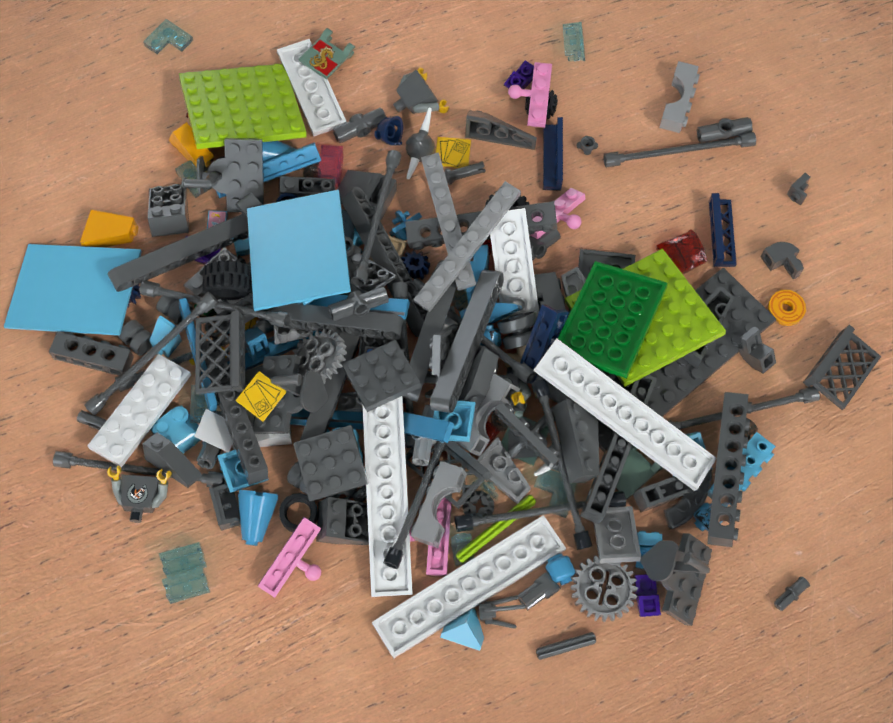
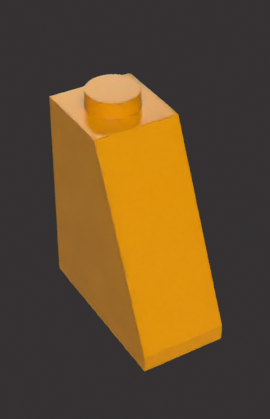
(184, 142)
(108, 230)

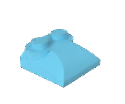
(462, 419)
(177, 428)
(233, 471)

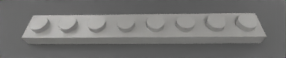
(446, 213)
(467, 246)

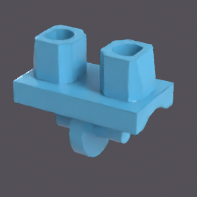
(399, 231)

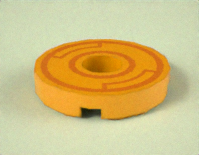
(790, 298)

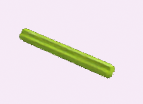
(492, 531)

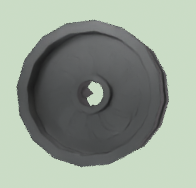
(519, 327)

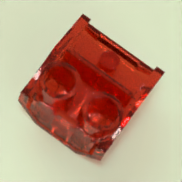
(685, 251)

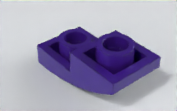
(522, 76)

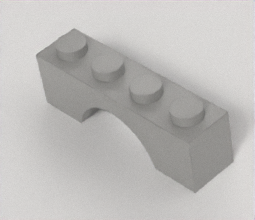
(674, 113)
(498, 391)
(446, 480)

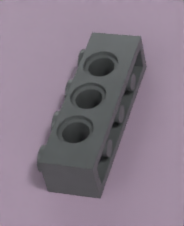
(118, 365)

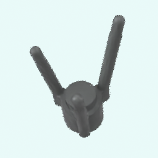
(488, 611)

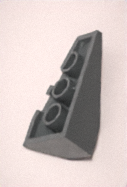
(491, 129)

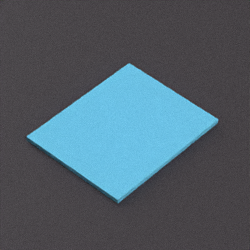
(297, 250)
(69, 290)

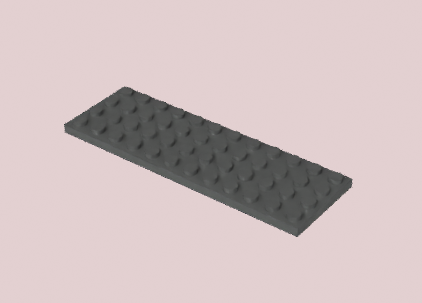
(680, 377)

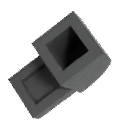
(783, 254)
(755, 352)

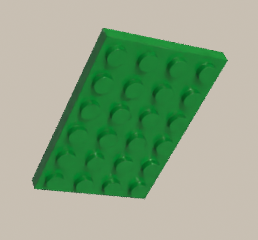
(612, 317)

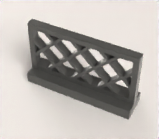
(833, 354)
(236, 356)
(466, 460)

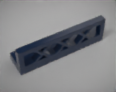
(553, 156)
(717, 232)
(545, 331)

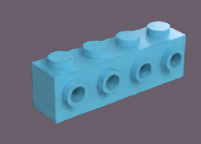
(757, 452)

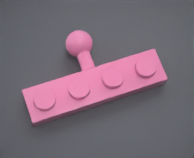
(539, 94)
(563, 206)
(290, 557)
(438, 557)

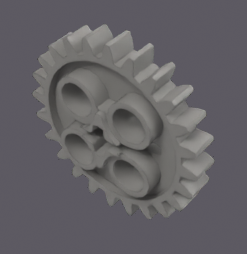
(321, 354)
(621, 593)

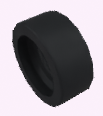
(294, 498)

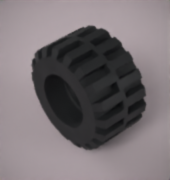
(227, 280)

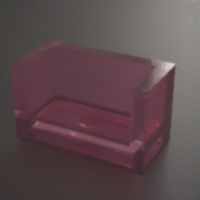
(331, 163)

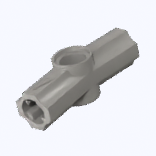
(422, 445)

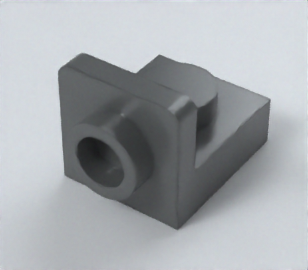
(797, 189)

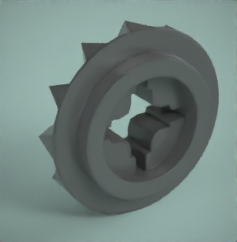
(486, 501)

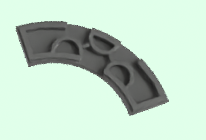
(688, 504)

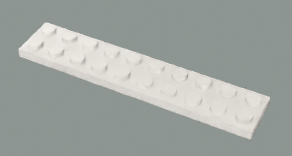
(625, 414)
(386, 497)
(468, 586)

